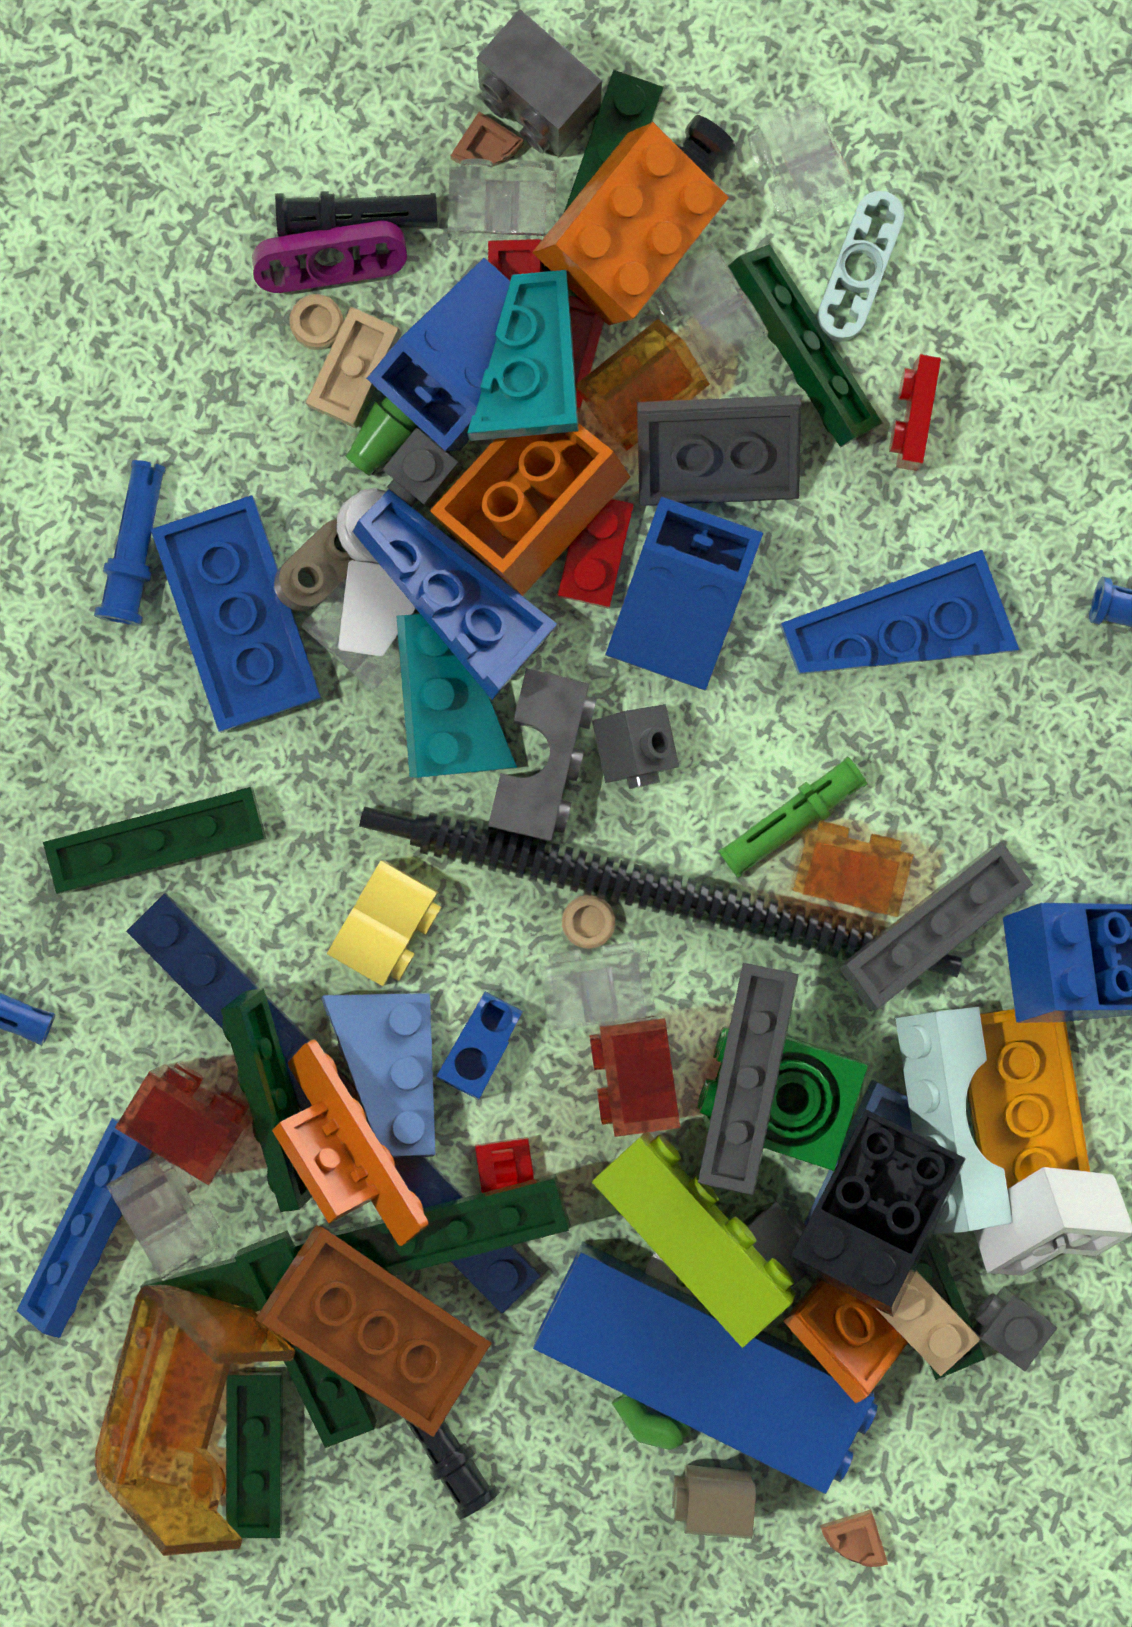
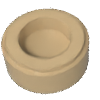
(316, 321)
(588, 921)

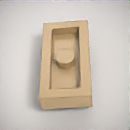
(342, 384)
(932, 1326)

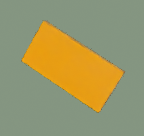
(1026, 1098)

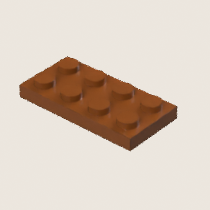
(373, 1330)

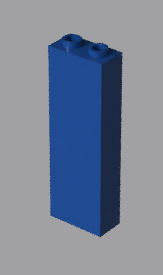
(686, 1365)

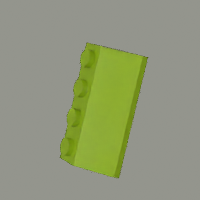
(696, 1238)

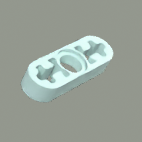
(887, 235)

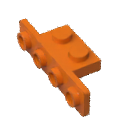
(341, 1154)

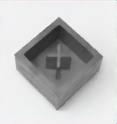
(538, 85)

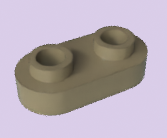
(319, 560)

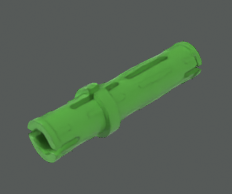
(793, 816)

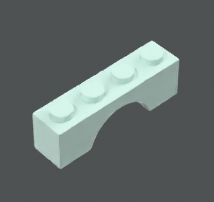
(938, 1063)

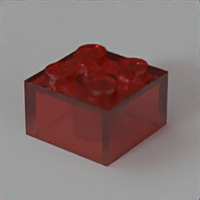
(638, 1075)
(186, 1121)

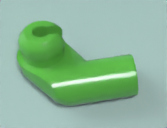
(650, 1428)

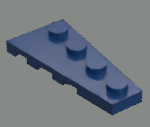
(459, 597)
(914, 619)

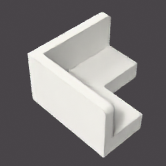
(1055, 1215)

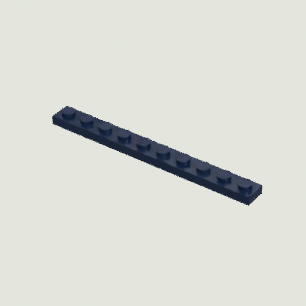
(215, 981)

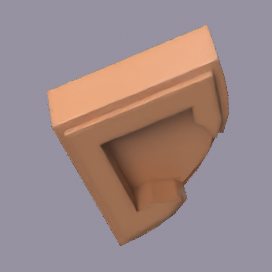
(486, 141)
(856, 1539)

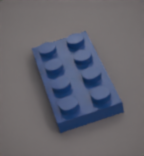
(232, 616)

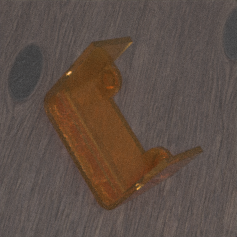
(165, 1410)

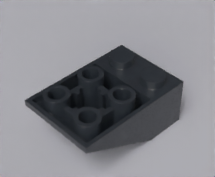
(878, 1212)

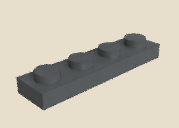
(935, 926)
(748, 1078)

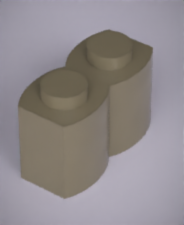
(715, 1501)

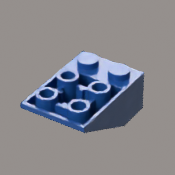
(443, 357)
(683, 593)
(1070, 961)

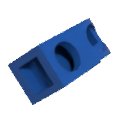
(480, 1046)

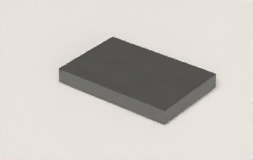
(719, 449)

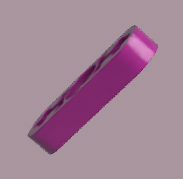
(317, 275)

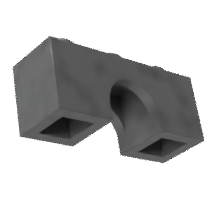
(556, 710)

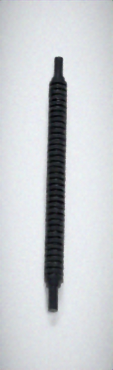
(425, 832)

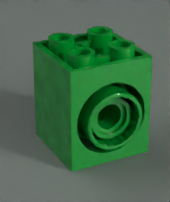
(820, 1118)

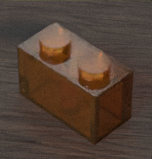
(646, 369)
(851, 870)

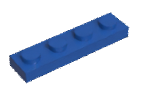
(80, 1235)

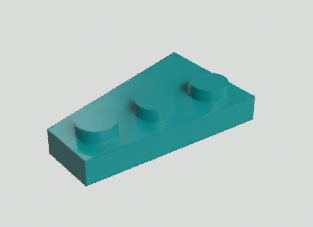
(532, 363)
(445, 709)

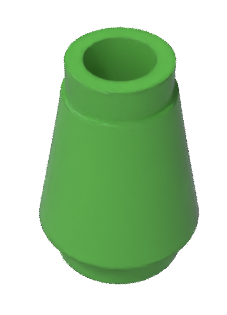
(380, 436)

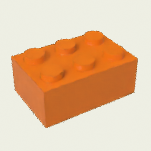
(631, 224)
(530, 500)

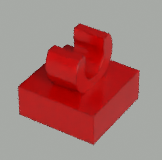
(504, 1163)

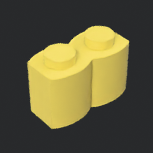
(385, 923)

